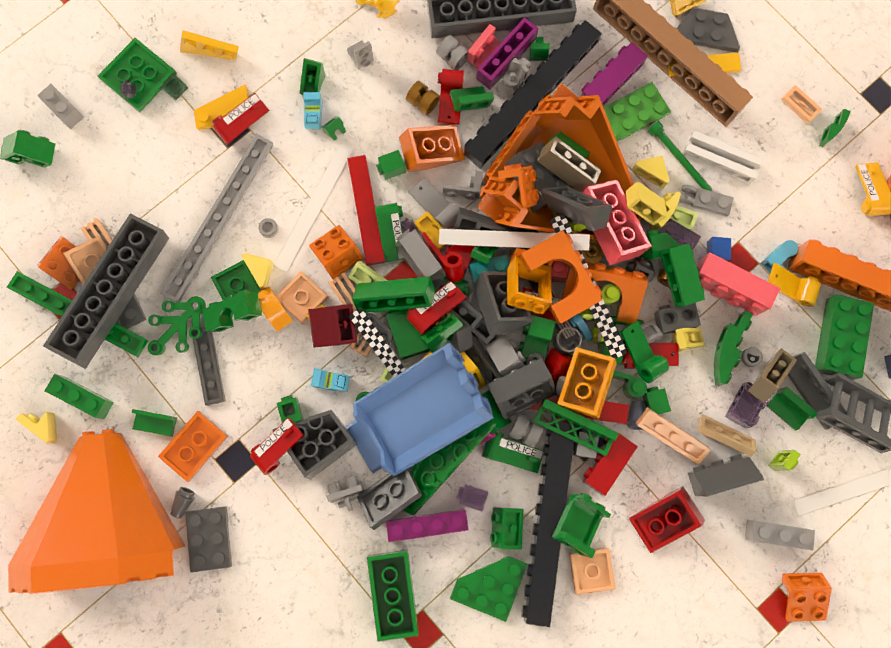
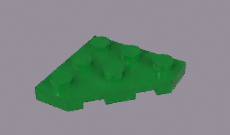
(491, 587)

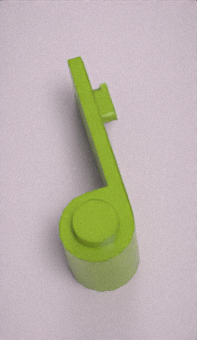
(610, 294)

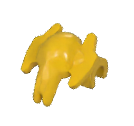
(386, 7)

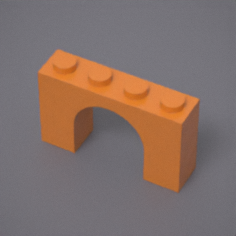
(560, 249)
(630, 284)

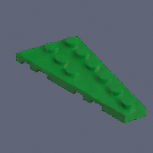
(439, 466)

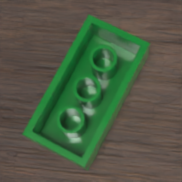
(844, 336)
(392, 595)

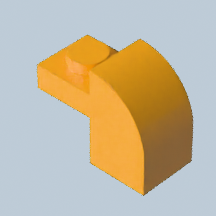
(273, 309)

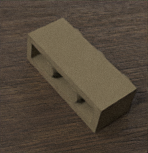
(568, 165)
(772, 375)

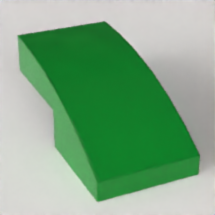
(834, 128)

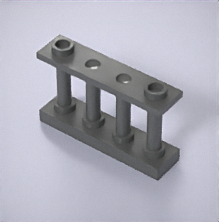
(847, 423)

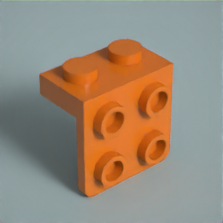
(526, 179)

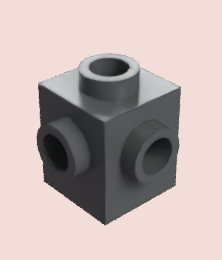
(644, 265)

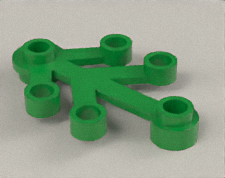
(179, 324)

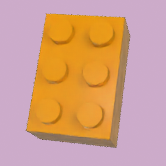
(587, 382)

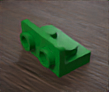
(506, 528)

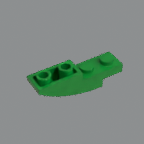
(726, 353)

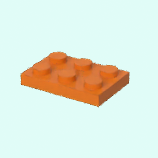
(193, 446)

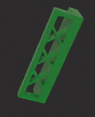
(578, 420)

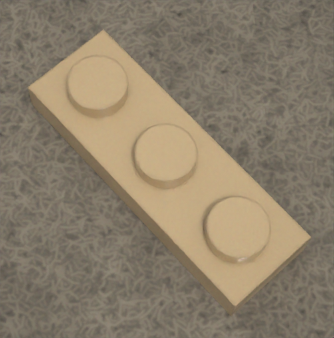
(726, 435)

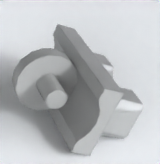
(516, 73)
(336, 494)

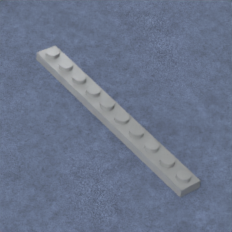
(217, 219)

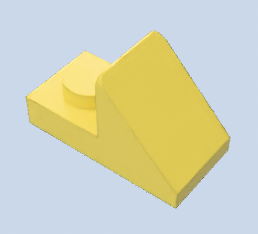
(688, 338)
(43, 428)

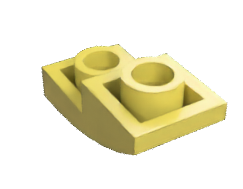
(671, 204)

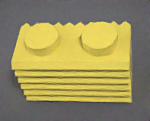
(646, 203)

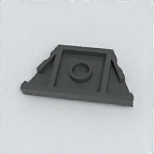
(709, 30)

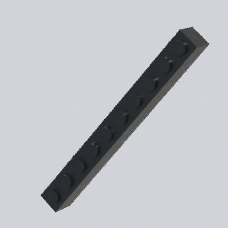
(536, 88)
(546, 549)

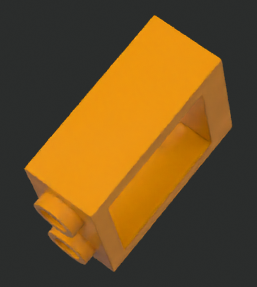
(528, 302)

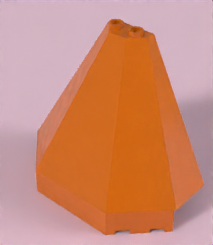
(579, 119)
(96, 524)

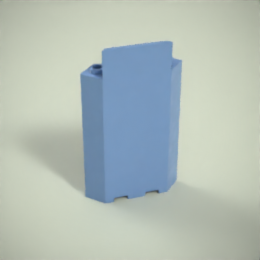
(418, 412)

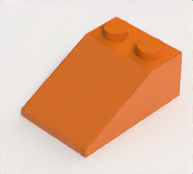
(431, 147)

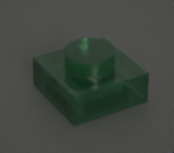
(174, 87)

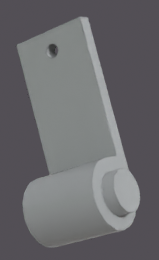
(435, 203)

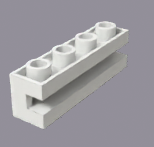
(722, 157)

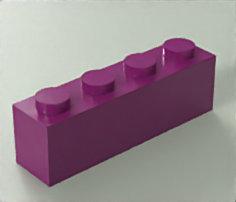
(511, 47)
(616, 73)
(427, 525)

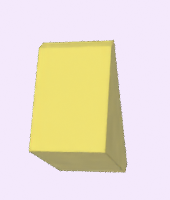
(652, 170)
(260, 268)

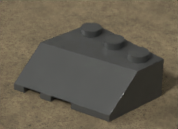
(322, 443)

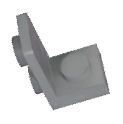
(361, 54)
(469, 193)

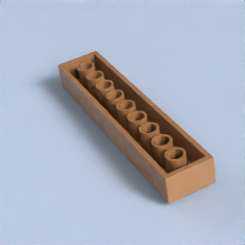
(663, 43)

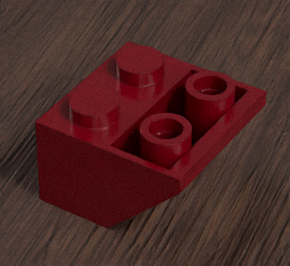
(332, 325)

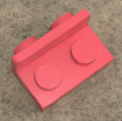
(483, 47)

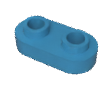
(585, 332)

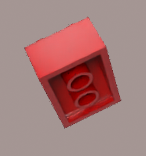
(667, 519)

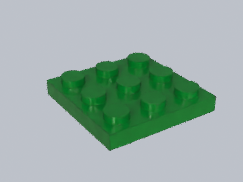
(139, 66)

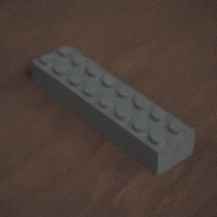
(474, 16)
(107, 291)

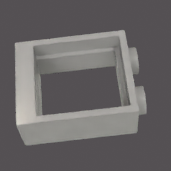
(417, 254)

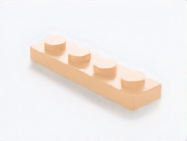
(673, 436)

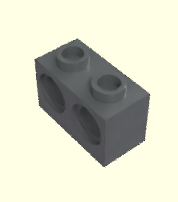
(677, 319)

